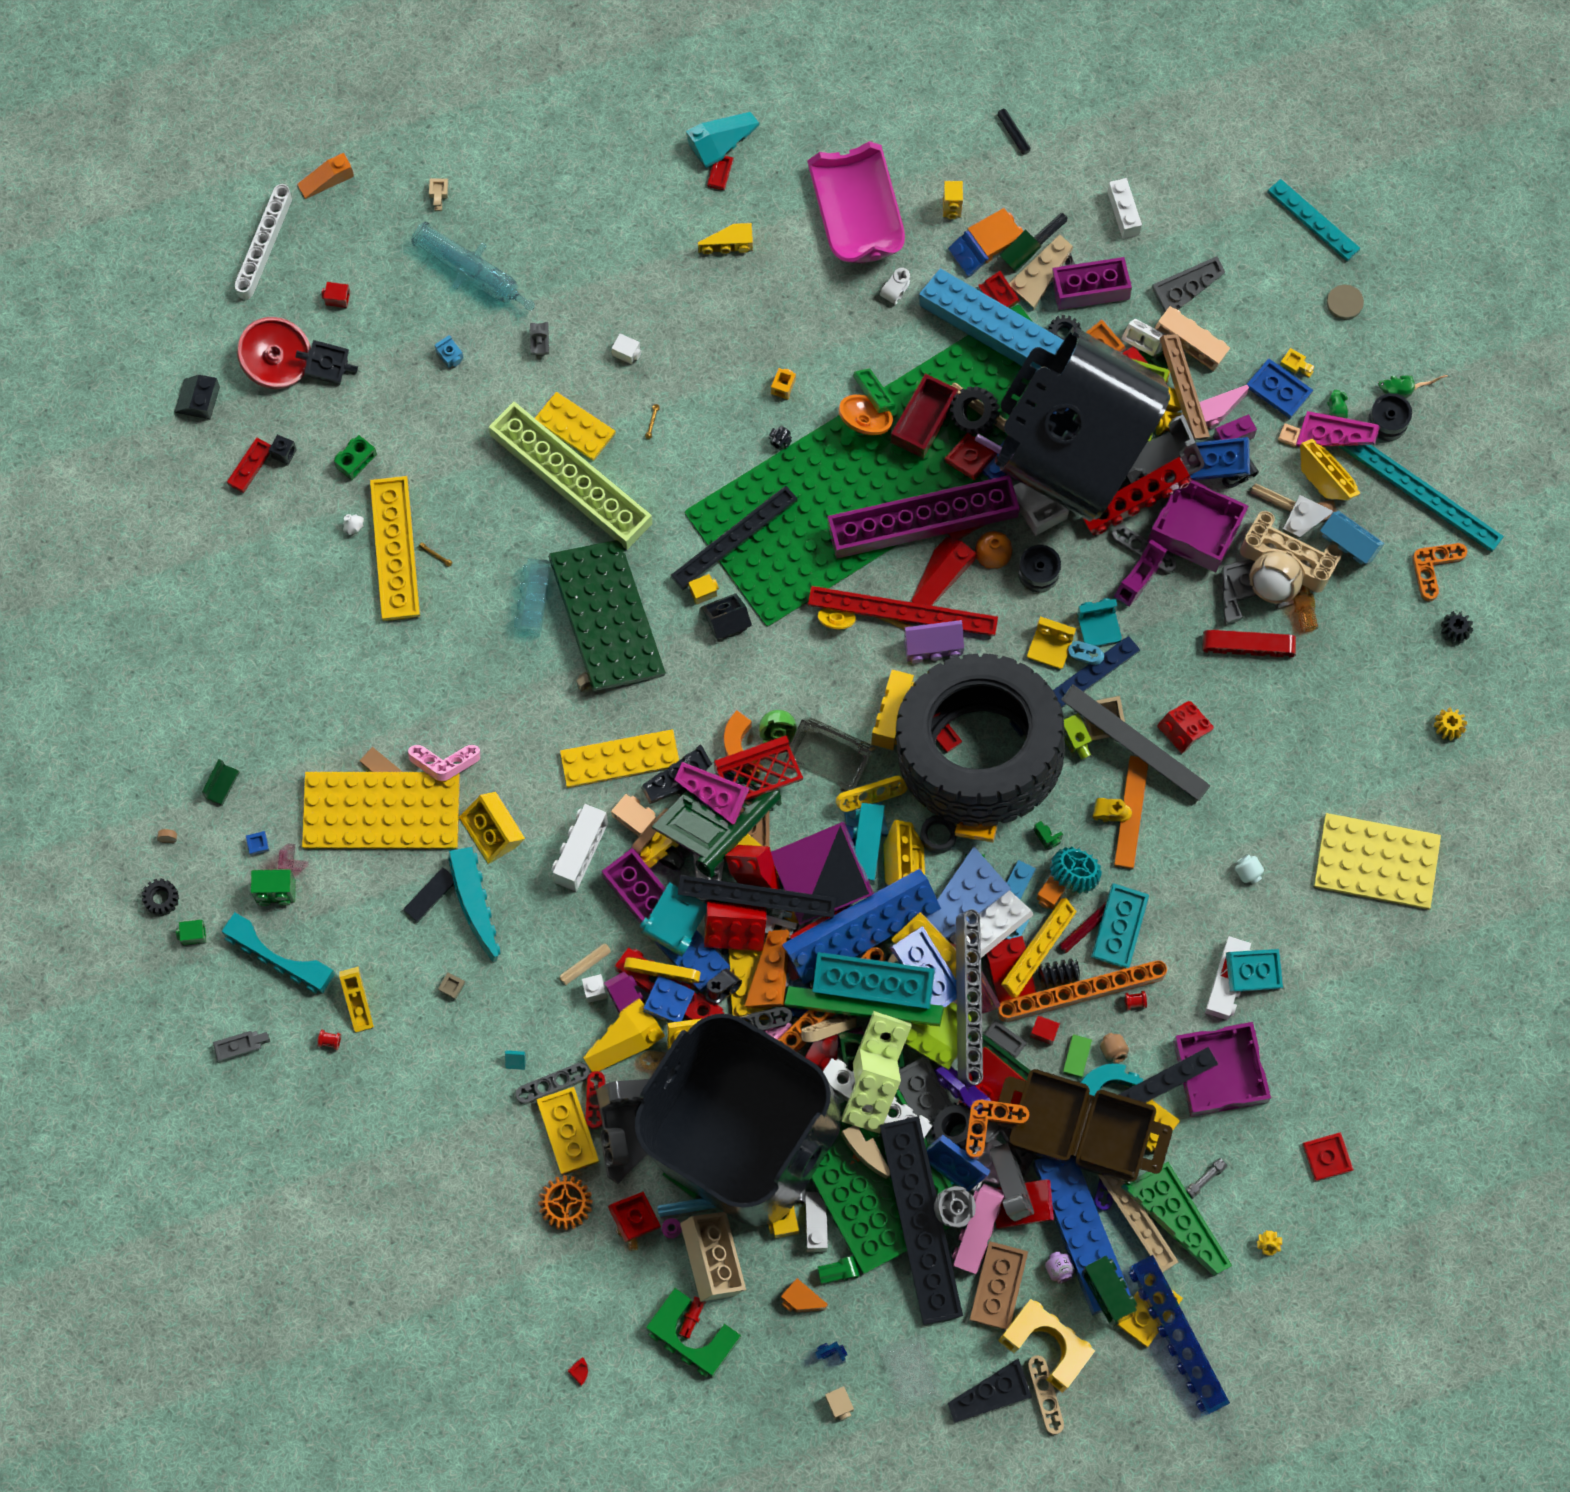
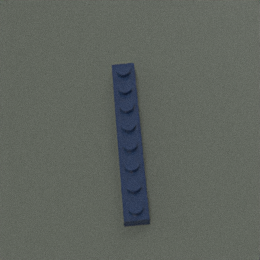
(1094, 673)

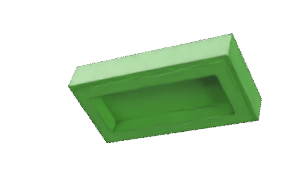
(1077, 1056)

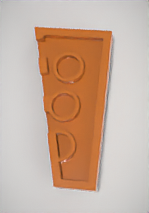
(771, 973)

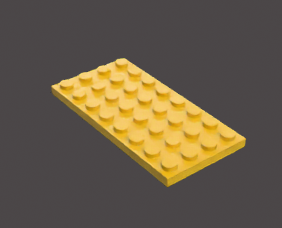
(380, 811)

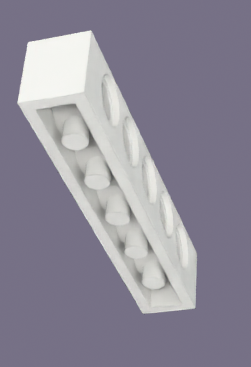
(844, 1091)

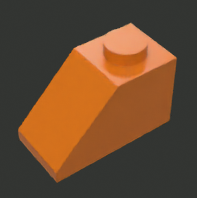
(802, 1299)

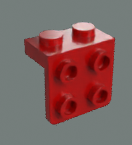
(1184, 726)

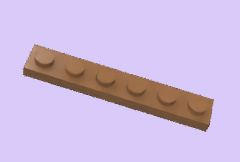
(1184, 386)

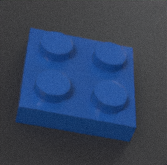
(668, 1000)

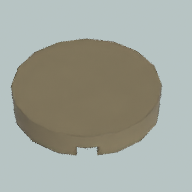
(1345, 302)

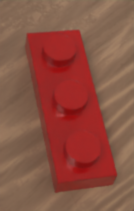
(249, 465)

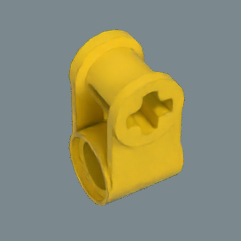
(1111, 810)

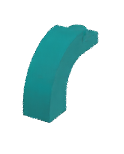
(1110, 1074)

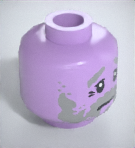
(1060, 1267)

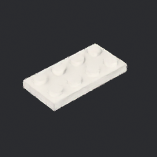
(1000, 921)

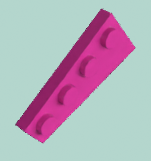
(1336, 431)

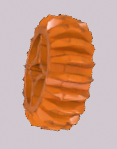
(565, 1184)

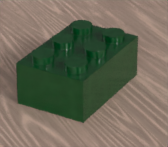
(1109, 1291)

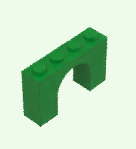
(707, 1358)

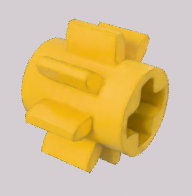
(1269, 1243)

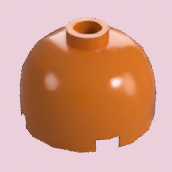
(993, 550)

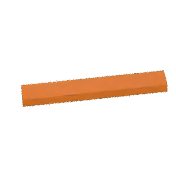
(1134, 799)

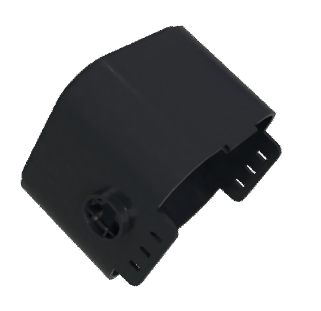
(1090, 448)
(738, 1118)

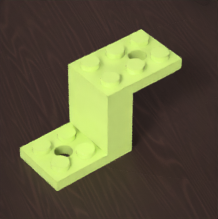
(876, 1072)

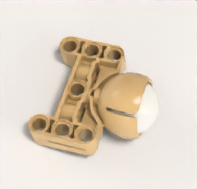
(1285, 562)

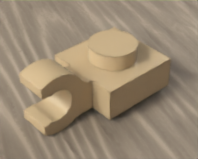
(438, 189)

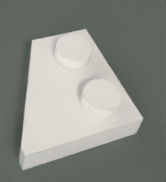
(1305, 516)

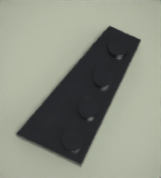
(664, 783)
(995, 1392)

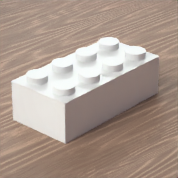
(580, 847)

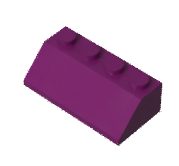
(1091, 283)

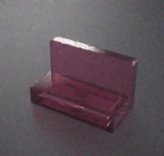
(287, 860)
(989, 1000)

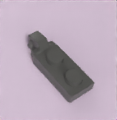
(239, 1045)

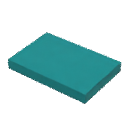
(1254, 970)

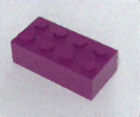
(634, 884)

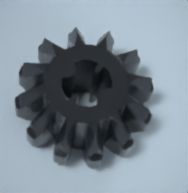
(1459, 634)

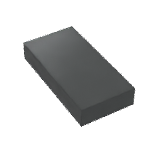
(1005, 1039)

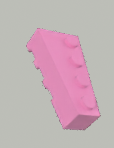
(979, 1229)

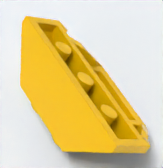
(1326, 472)
(902, 852)

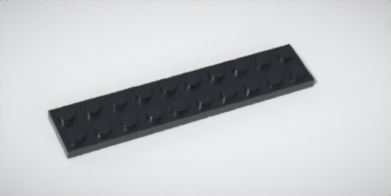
(921, 1228)

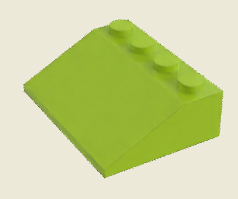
(936, 1041)

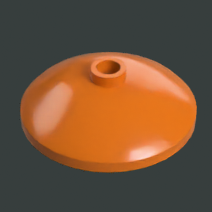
(862, 416)

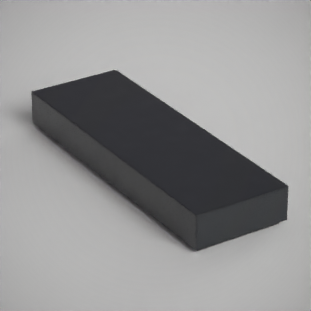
(429, 895)

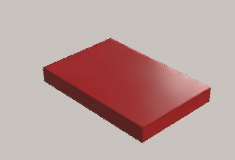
(1041, 1201)

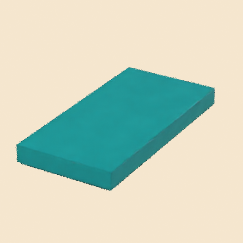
(1120, 926)

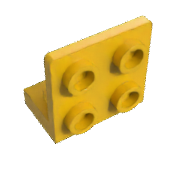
(1051, 643)

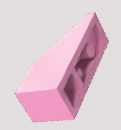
(1218, 407)

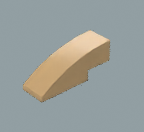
(865, 1151)

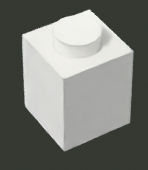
(626, 349)
(594, 988)

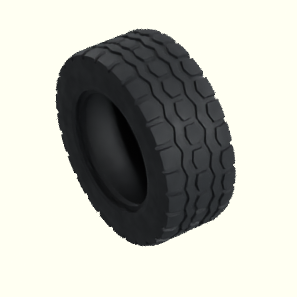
(976, 686)

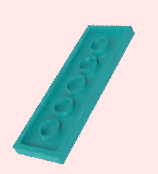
(873, 980)

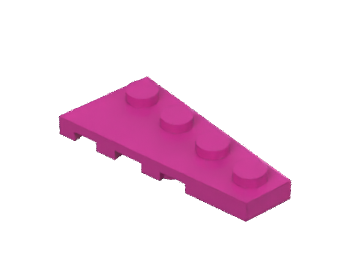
(717, 792)

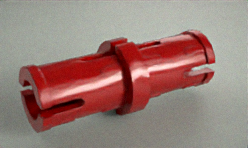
(691, 1318)

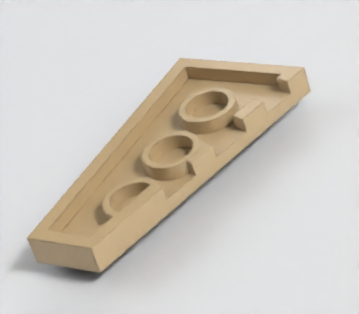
(1036, 277)

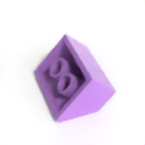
(934, 641)

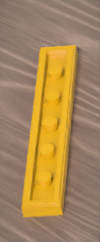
(1039, 948)

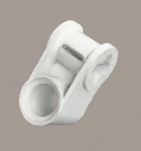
(894, 287)

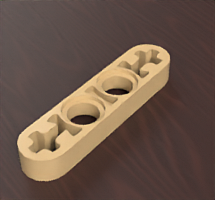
(828, 1028)
(1044, 1395)

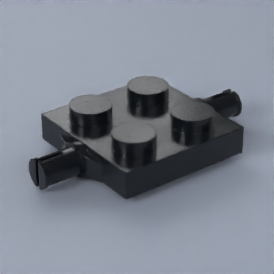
(326, 362)

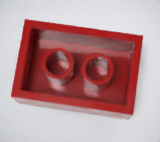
(734, 926)

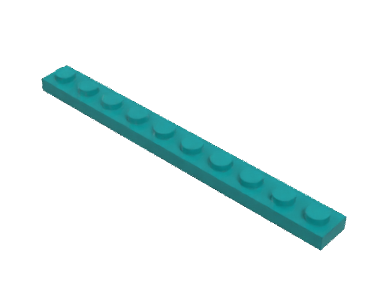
(1426, 495)

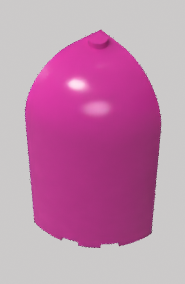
(857, 203)

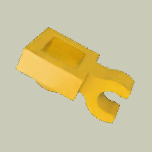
(1295, 361)

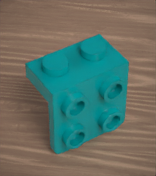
(1099, 622)

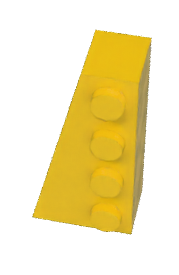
(885, 728)

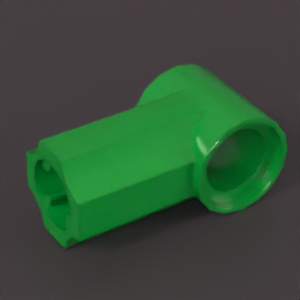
(840, 1270)

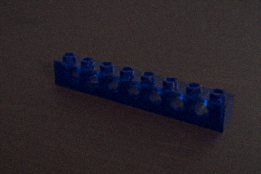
(1179, 1322)

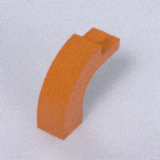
(734, 732)

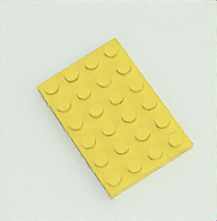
(1377, 861)

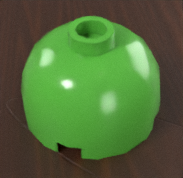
(776, 725)

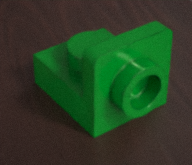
(1044, 834)

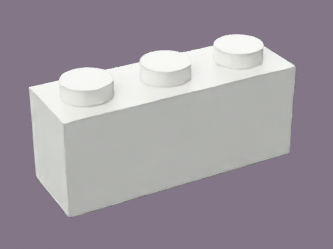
(1124, 208)

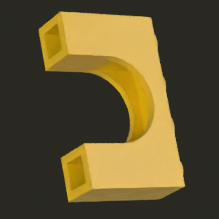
(1073, 1350)

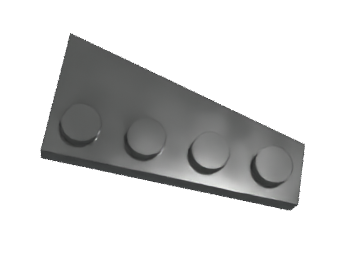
(1186, 285)

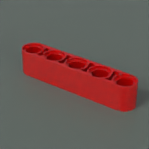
(1249, 642)

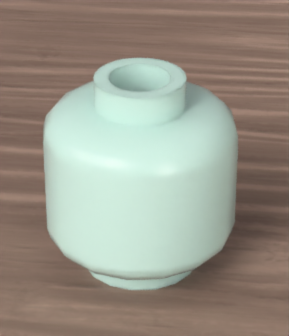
(1249, 869)

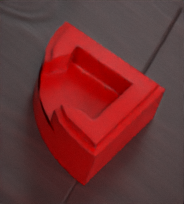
(579, 1371)

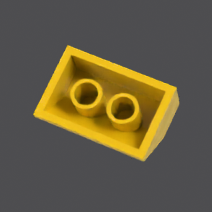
(491, 827)

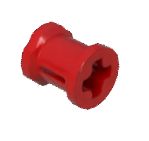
(1135, 1000)
(329, 1039)

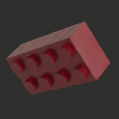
(924, 416)

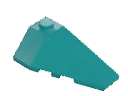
(717, 137)

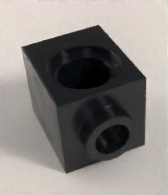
(282, 449)

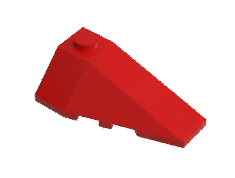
(944, 568)

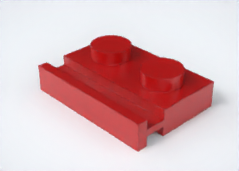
(999, 290)

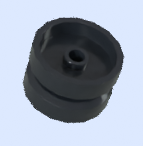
(1392, 415)
(1039, 568)

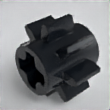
(780, 437)

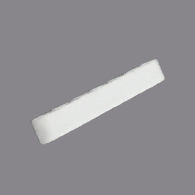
(263, 234)

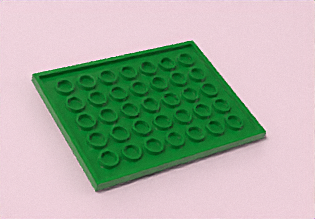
(864, 1201)

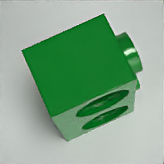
(358, 459)

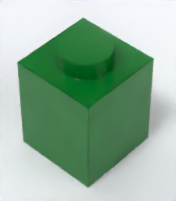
(191, 932)

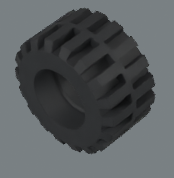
(990, 410)
(948, 1119)

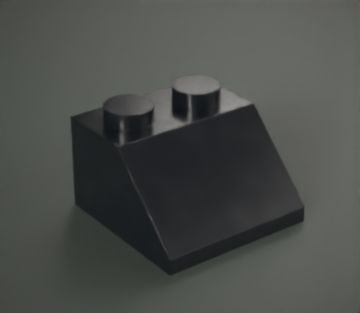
(198, 396)
(727, 616)

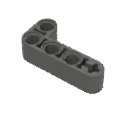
(1016, 1201)

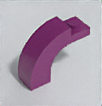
(1142, 573)

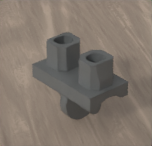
(539, 339)

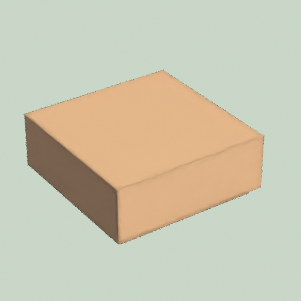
(1289, 435)

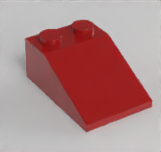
(753, 866)
(1001, 961)

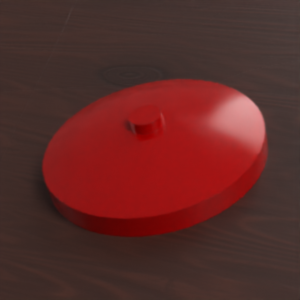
(269, 352)

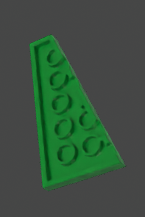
(1174, 1210)

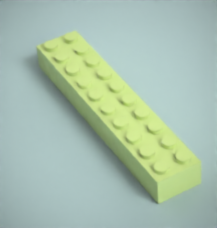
(570, 475)

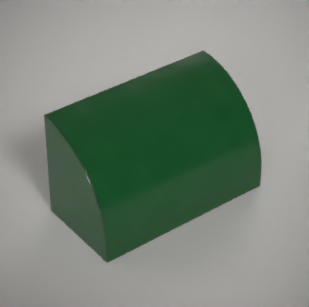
(1020, 250)

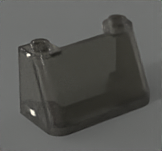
(831, 753)

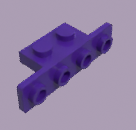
(949, 1080)

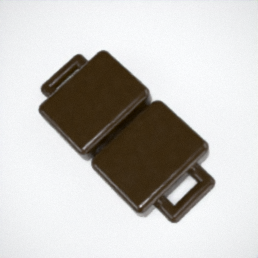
(1101, 1130)

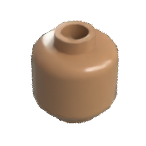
(1114, 1048)

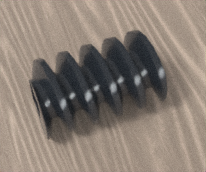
(1057, 972)

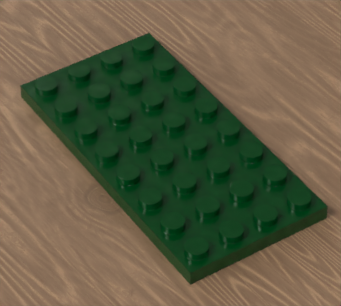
(606, 615)

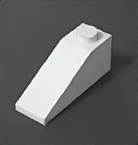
(816, 1223)

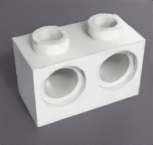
(1143, 337)

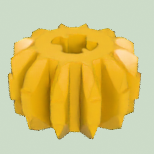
(1446, 728)

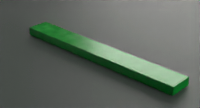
(807, 999)

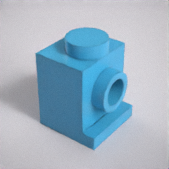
(442, 349)

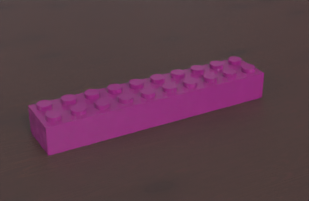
(923, 516)

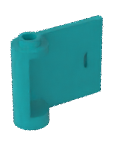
(674, 920)

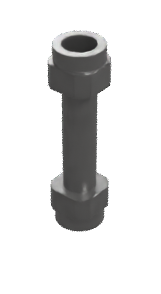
(1217, 1167)

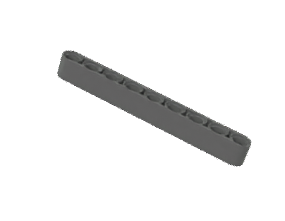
(1135, 742)
(964, 1006)

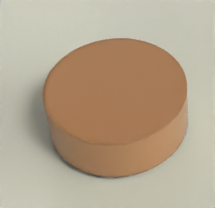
(167, 836)

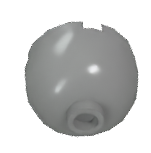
(954, 1207)

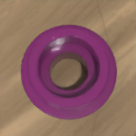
(671, 1234)

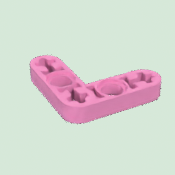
(443, 769)

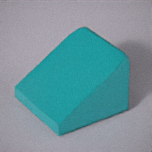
(515, 1059)

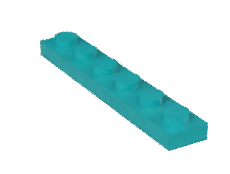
(1314, 220)

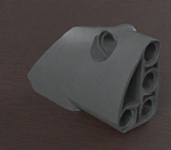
(618, 1110)

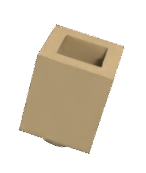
(839, 1403)

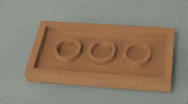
(998, 1285)

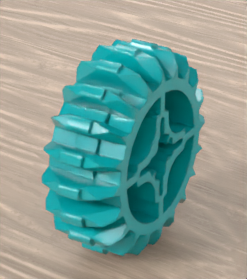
(1075, 870)

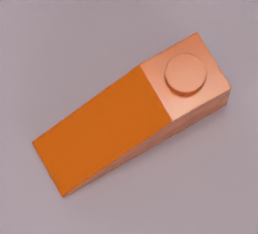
(326, 176)

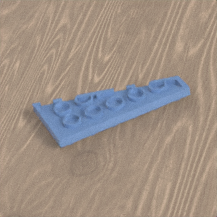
(972, 887)

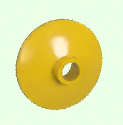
(836, 619)

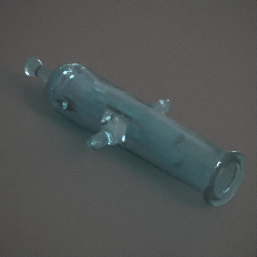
(469, 265)

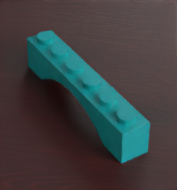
(312, 973)

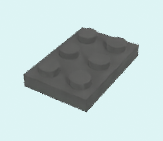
(921, 1089)

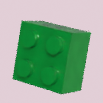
(273, 887)

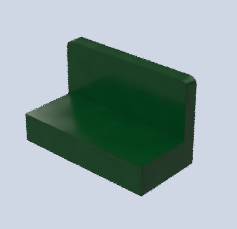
(220, 783)

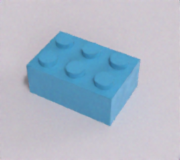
(1351, 537)

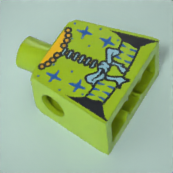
(1074, 728)

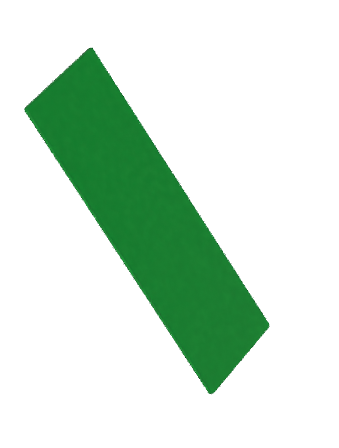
(839, 473)

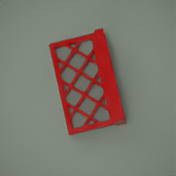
(756, 754)

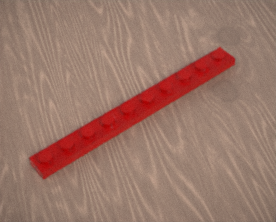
(900, 610)

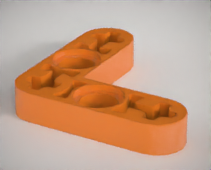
(1427, 565)
(983, 1119)

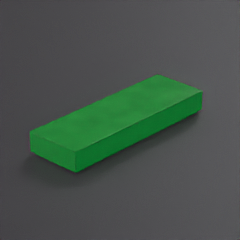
(874, 390)

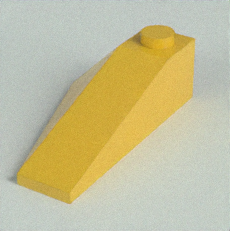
(627, 1036)

